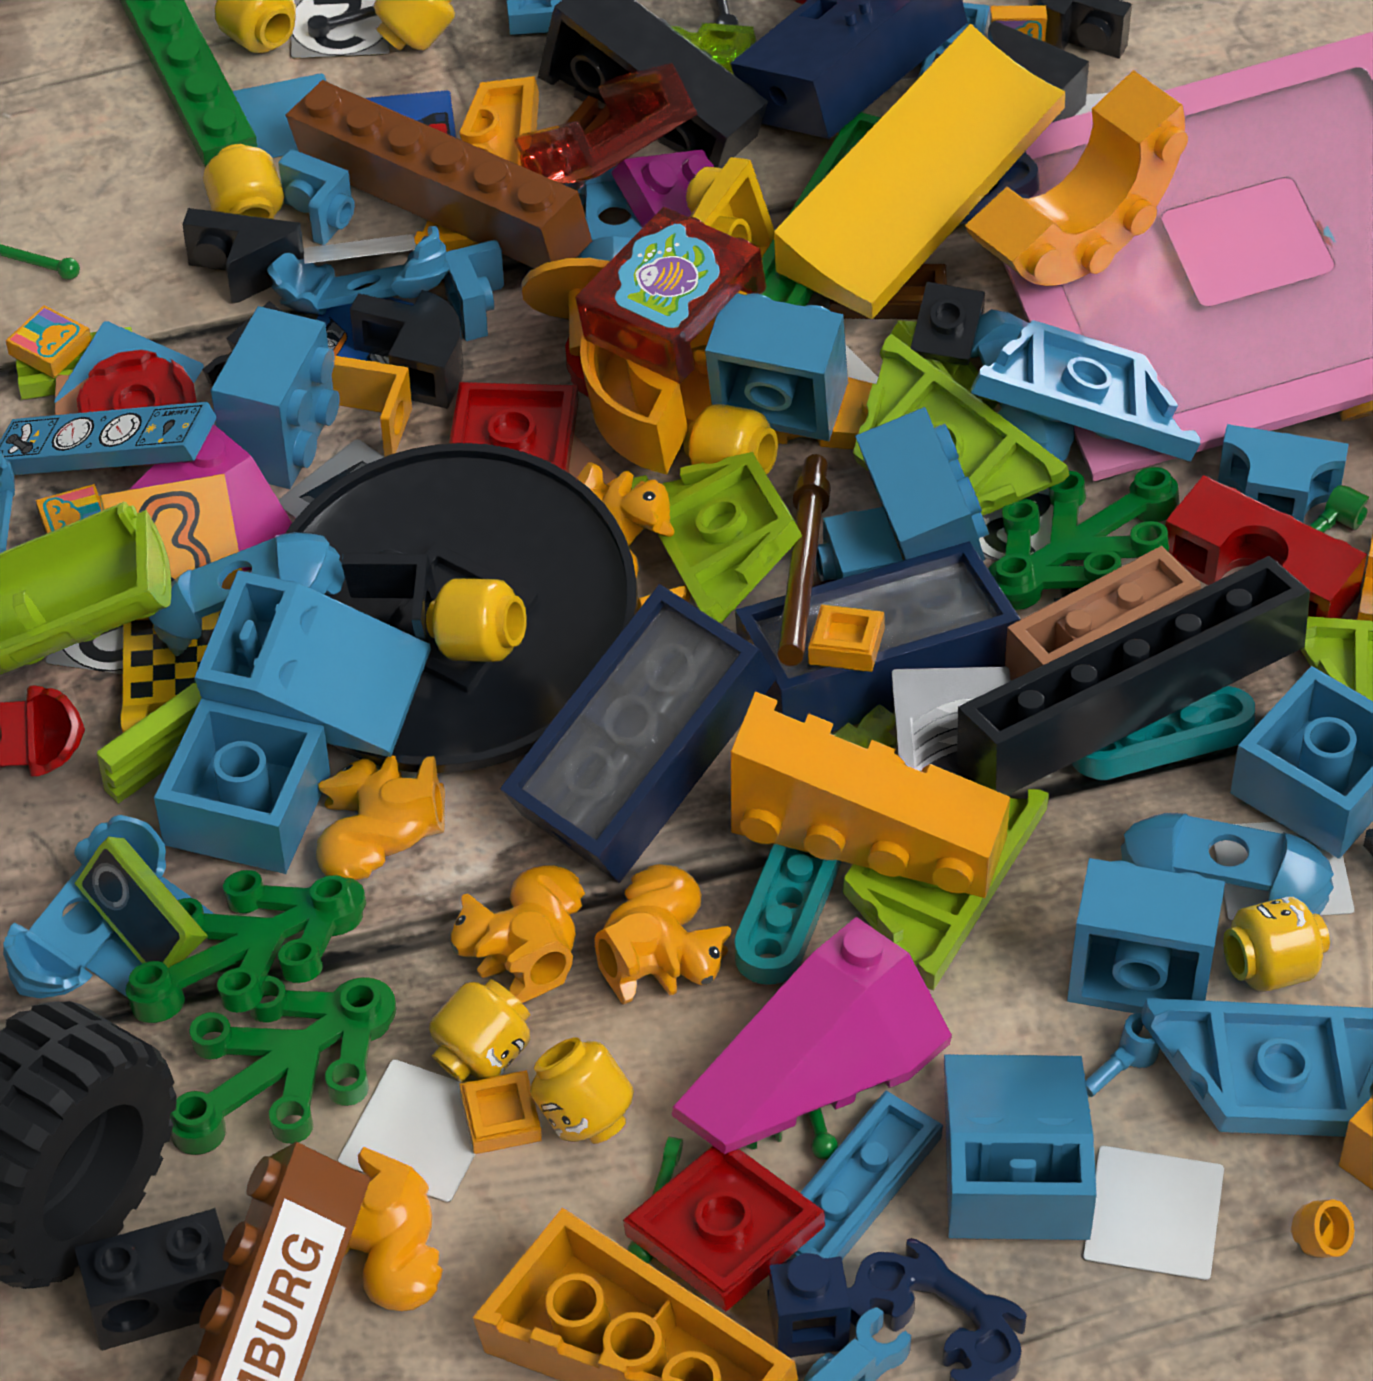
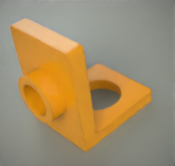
(377, 389)

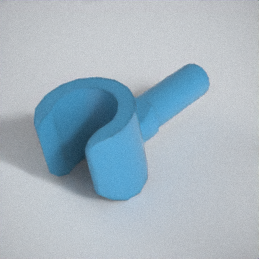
(1131, 1052)

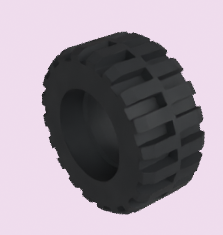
(77, 1135)

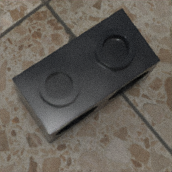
(152, 1277)

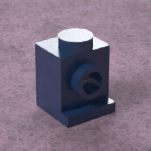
(808, 1290)

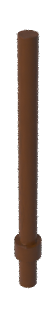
(810, 499)

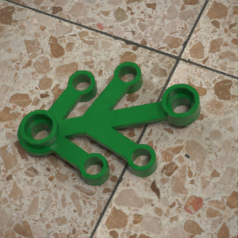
(1025, 575)
(323, 910)
(285, 1053)

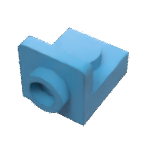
(317, 190)
(470, 283)

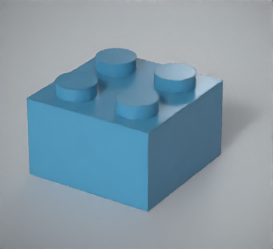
(779, 363)
(277, 392)
(922, 485)
(1312, 763)
(242, 785)
(1143, 936)

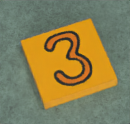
(191, 519)

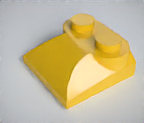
(732, 202)

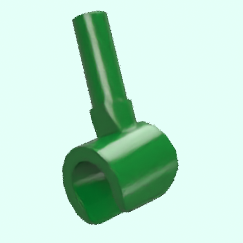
(1343, 506)

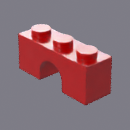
(1225, 530)

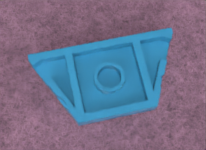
(1086, 386)
(1268, 1062)

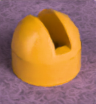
(1325, 1236)

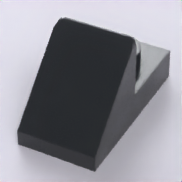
(240, 246)

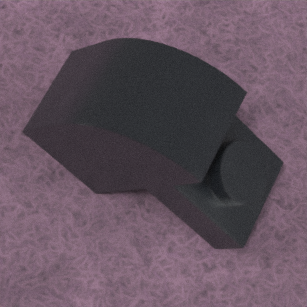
(1088, 24)
(414, 337)

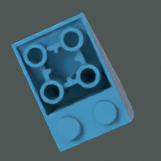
(312, 662)
(1018, 1147)

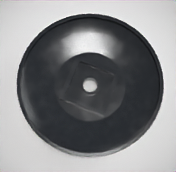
(487, 517)

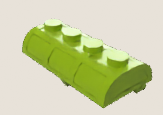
(80, 583)

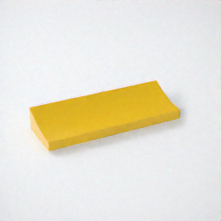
(915, 175)

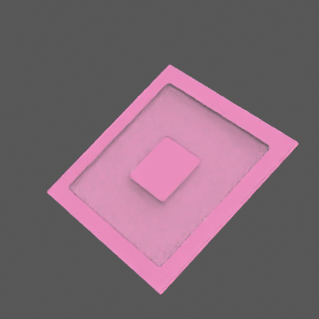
(1257, 256)

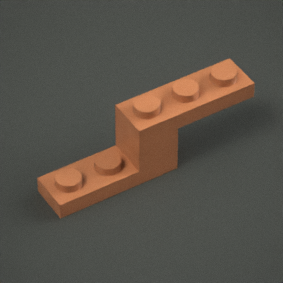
(1097, 610)

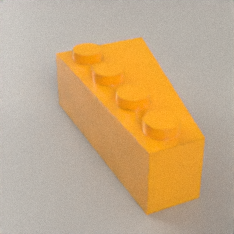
(862, 804)
(602, 1314)

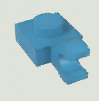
(863, 1357)

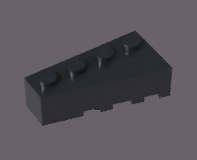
(613, 38)

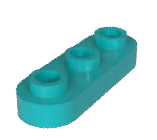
(1197, 729)
(776, 929)

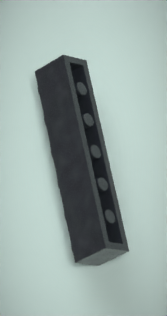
(1132, 677)

